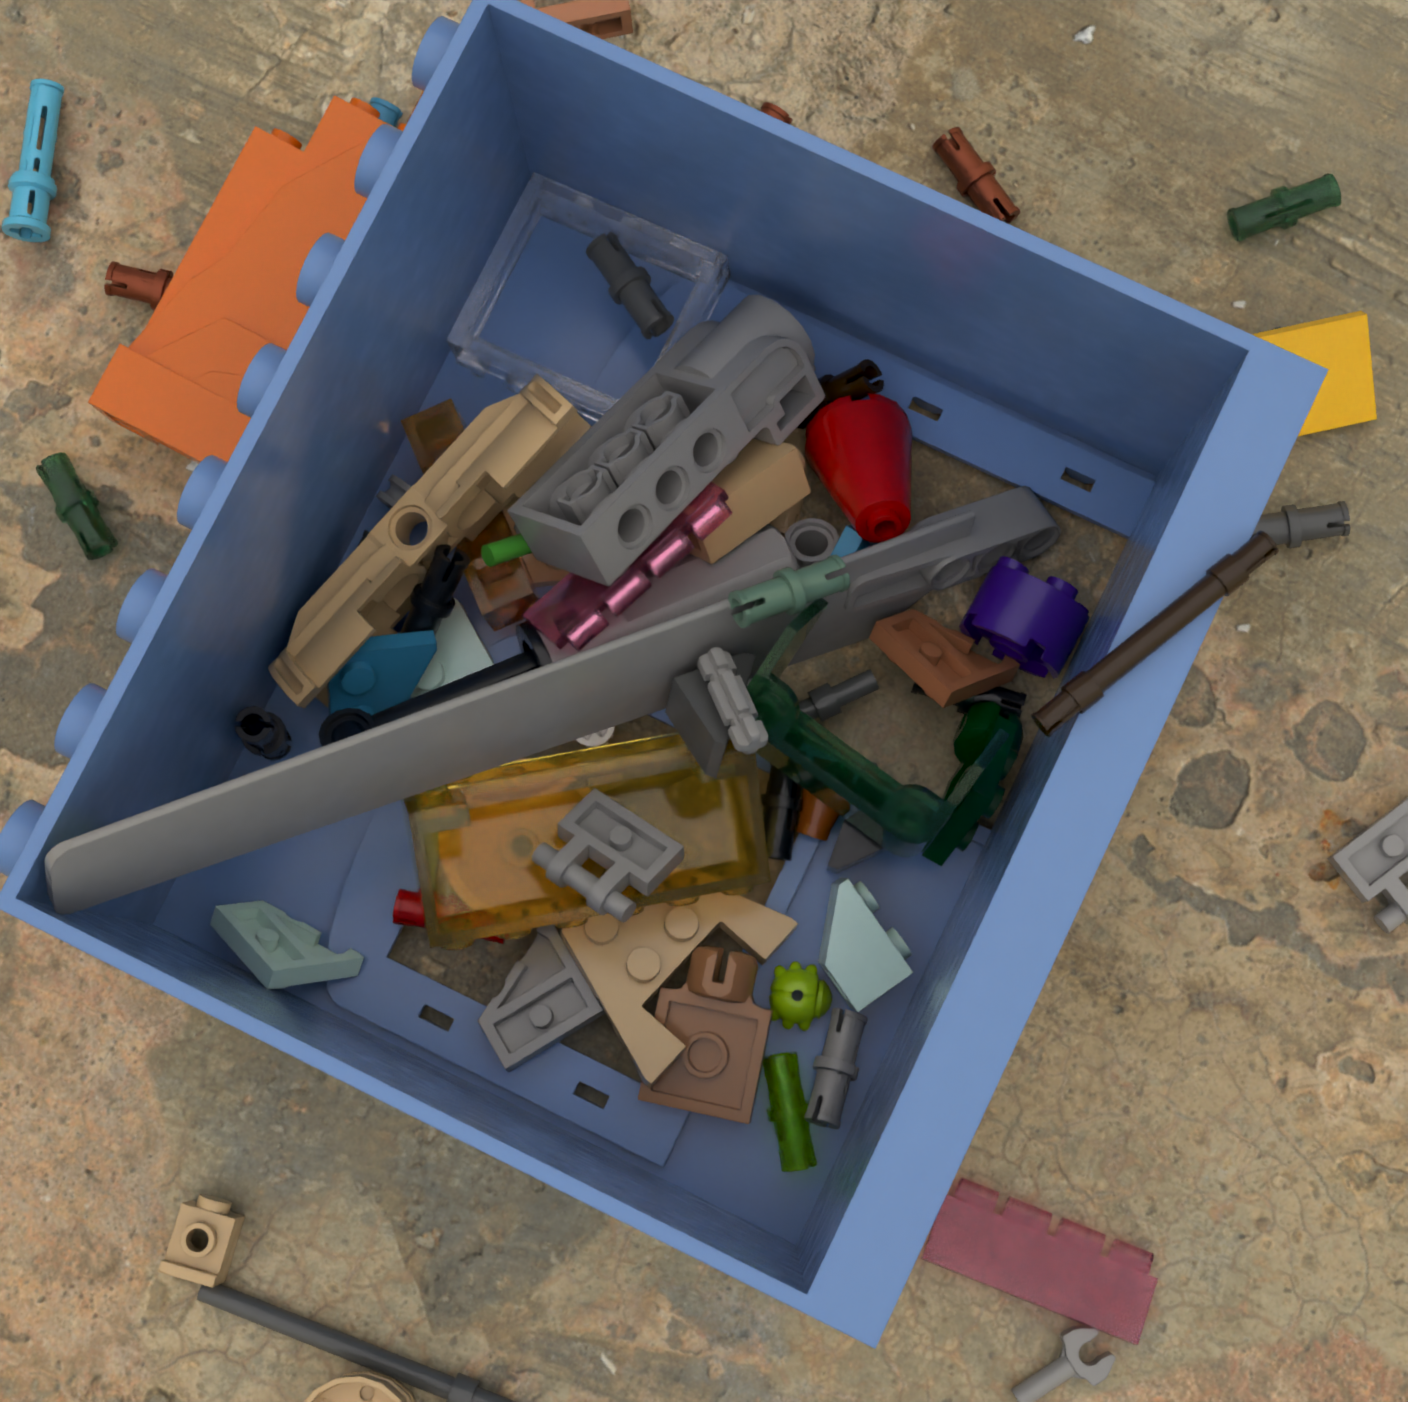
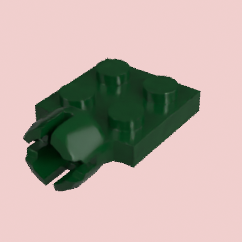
(985, 795)

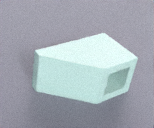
(857, 950)

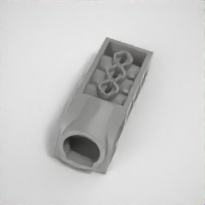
(670, 439)

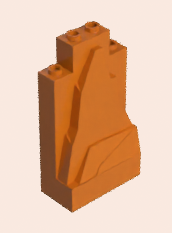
(237, 286)

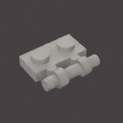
(617, 841)
(1376, 861)

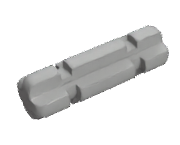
(732, 701)

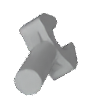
(1066, 1366)

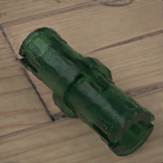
(1284, 207)
(76, 506)

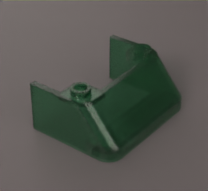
(890, 813)

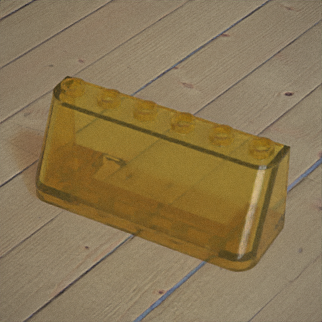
(480, 832)

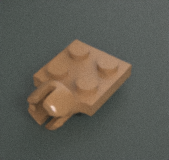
(721, 1034)

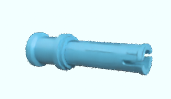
(30, 185)

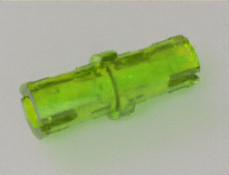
(788, 1110)

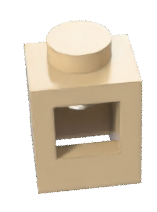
(223, 1229)

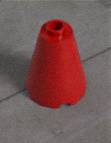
(865, 463)

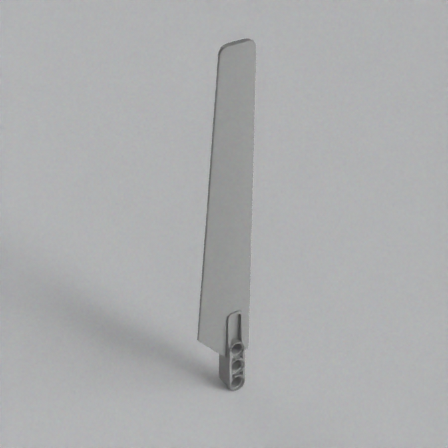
(528, 711)

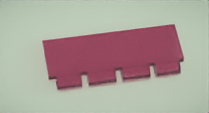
(575, 604)
(1045, 1270)

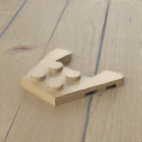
(636, 958)

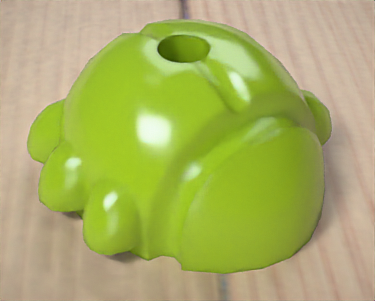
(815, 1000)

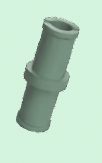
(789, 591)

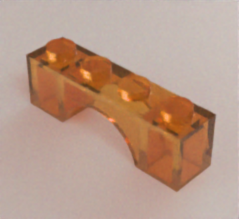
(500, 590)

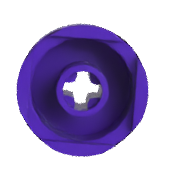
(1026, 618)

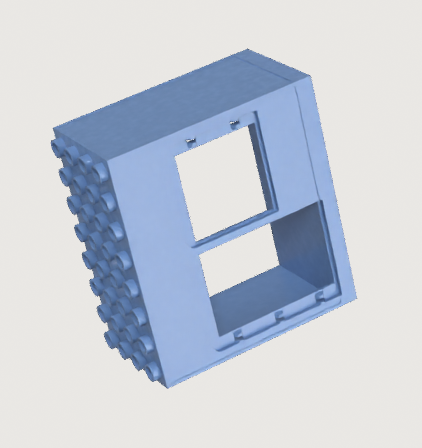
(970, 318)

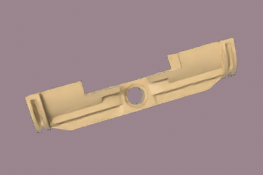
(458, 497)

